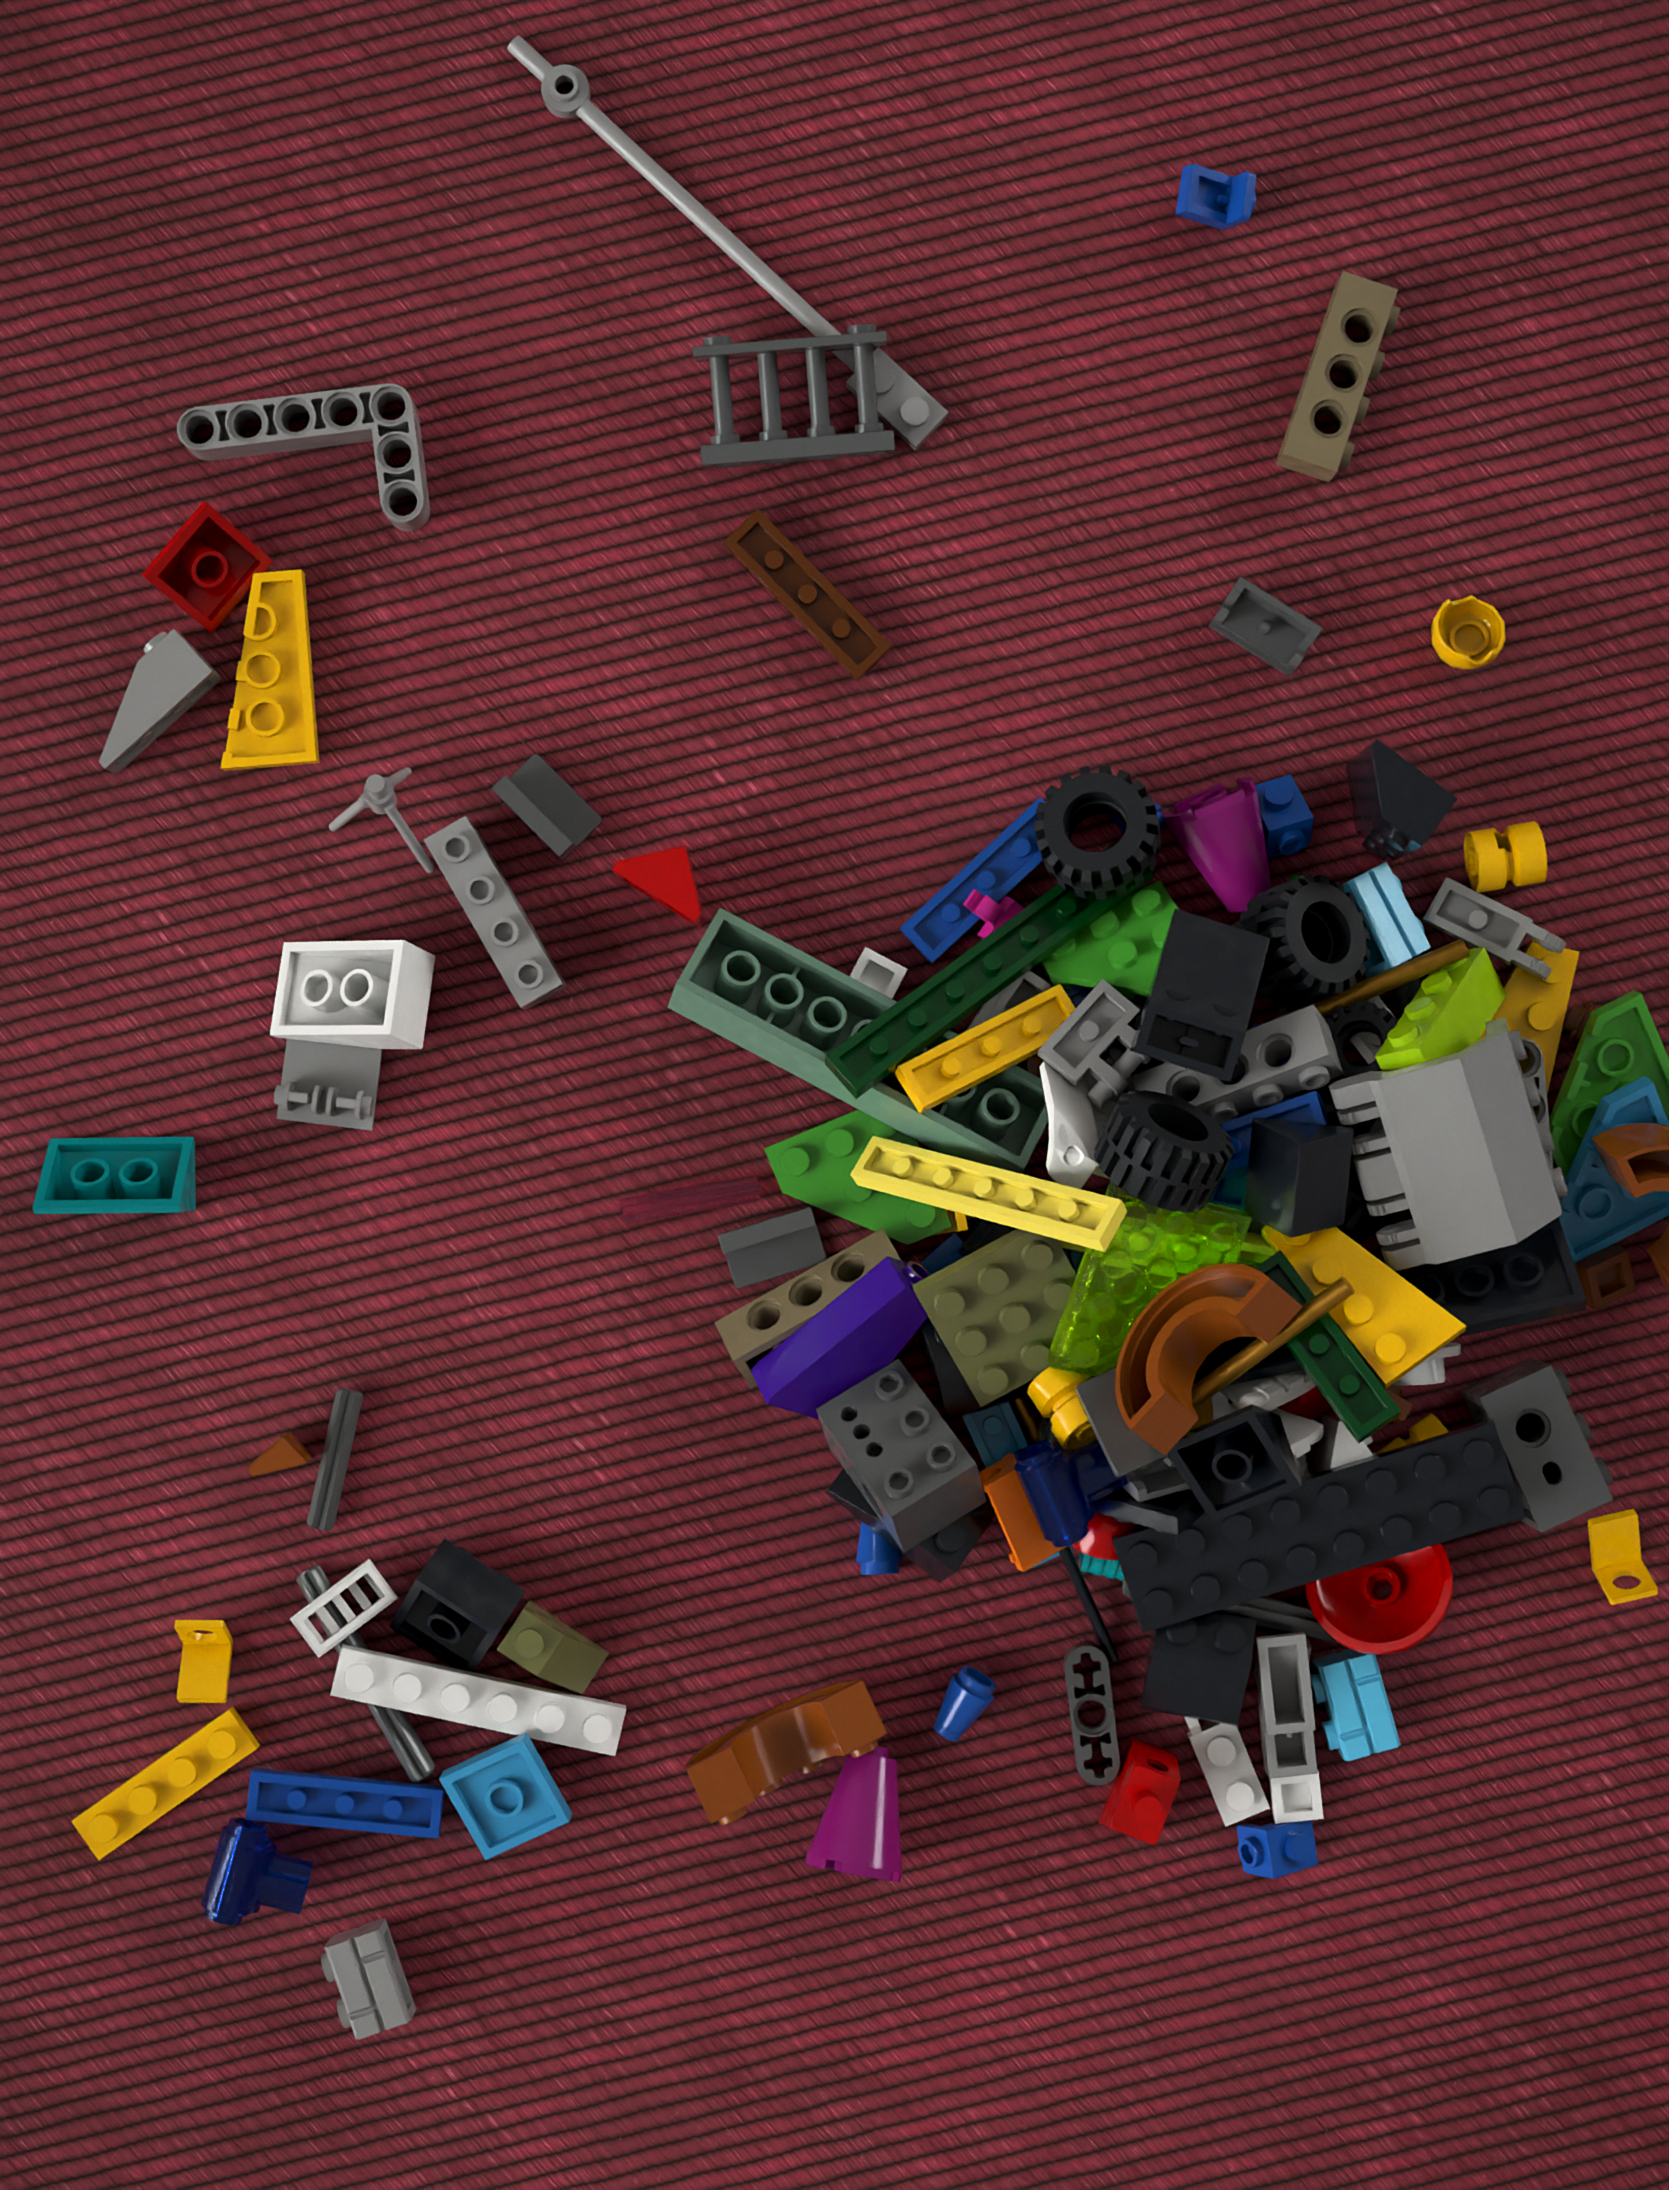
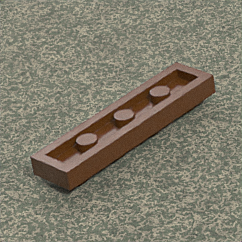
(807, 595)

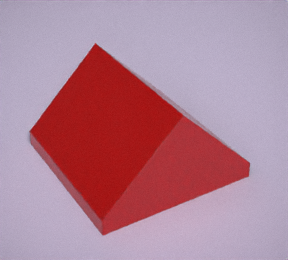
(207, 567)
(667, 879)

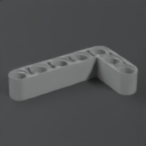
(323, 432)

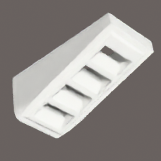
(376, 1581)

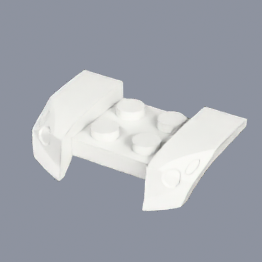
(1073, 1128)

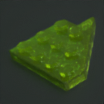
(1141, 1260)

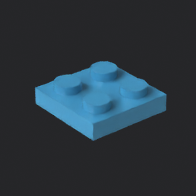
(505, 1796)

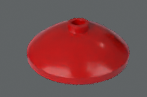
(1384, 1626)

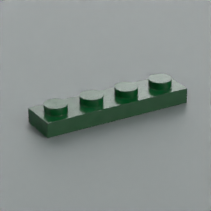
(1333, 1361)

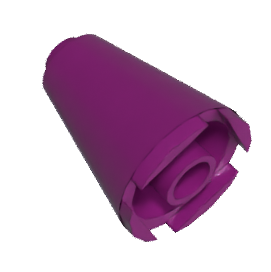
(1225, 841)
(861, 1820)

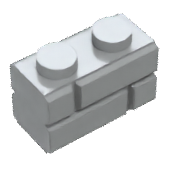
(368, 1979)

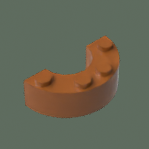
(1639, 1162)
(1177, 1336)
(780, 1741)

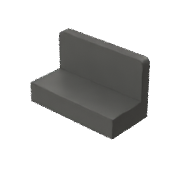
(548, 806)
(772, 1247)
(1120, 1445)

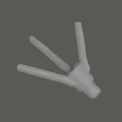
(381, 799)

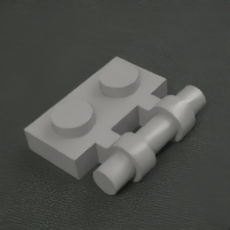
(1087, 1035)

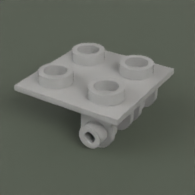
(329, 1084)

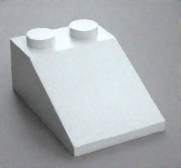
(354, 993)

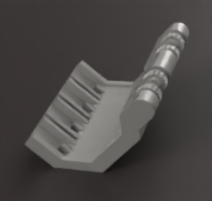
(1453, 1151)

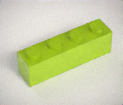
(1445, 1013)

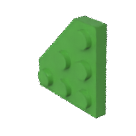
(1117, 946)
(1612, 1052)
(818, 1171)

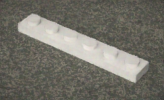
(478, 1700)

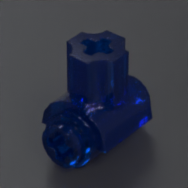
(1064, 1487)
(252, 1874)

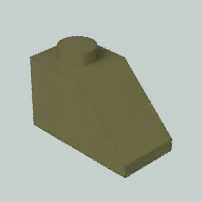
(552, 1649)

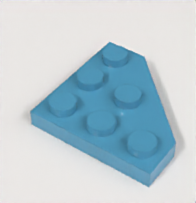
(1598, 1207)

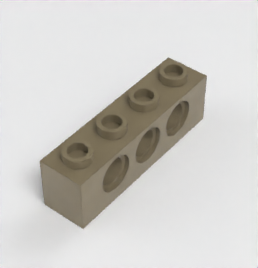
(1352, 303)
(775, 1316)

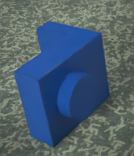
(1215, 197)
(1284, 816)
(1276, 1848)

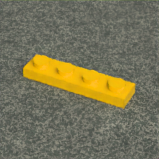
(984, 1050)
(165, 1783)

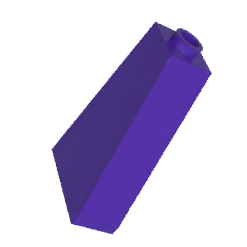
(845, 1340)

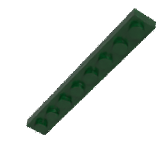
(966, 984)

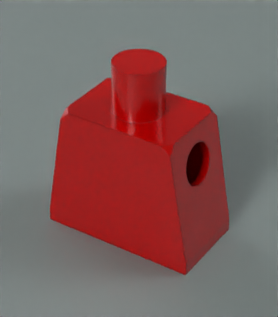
(1141, 1792)

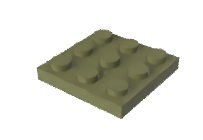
(1000, 1310)

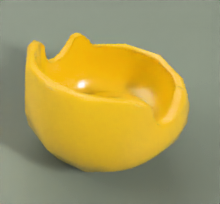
(1467, 633)

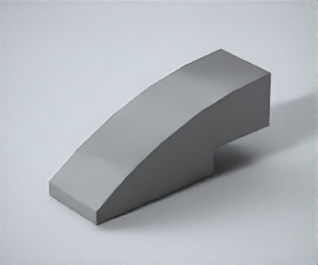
(1285, 1705)

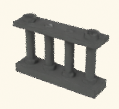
(774, 442)

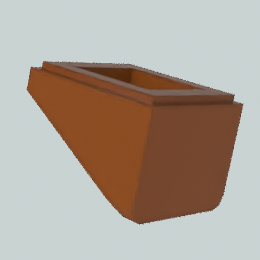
(282, 1454)

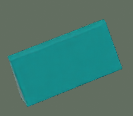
(117, 1176)

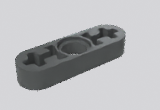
(1108, 1747)

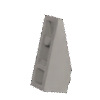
(159, 693)

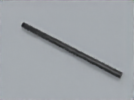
(1087, 1602)

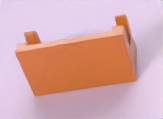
(1015, 1514)

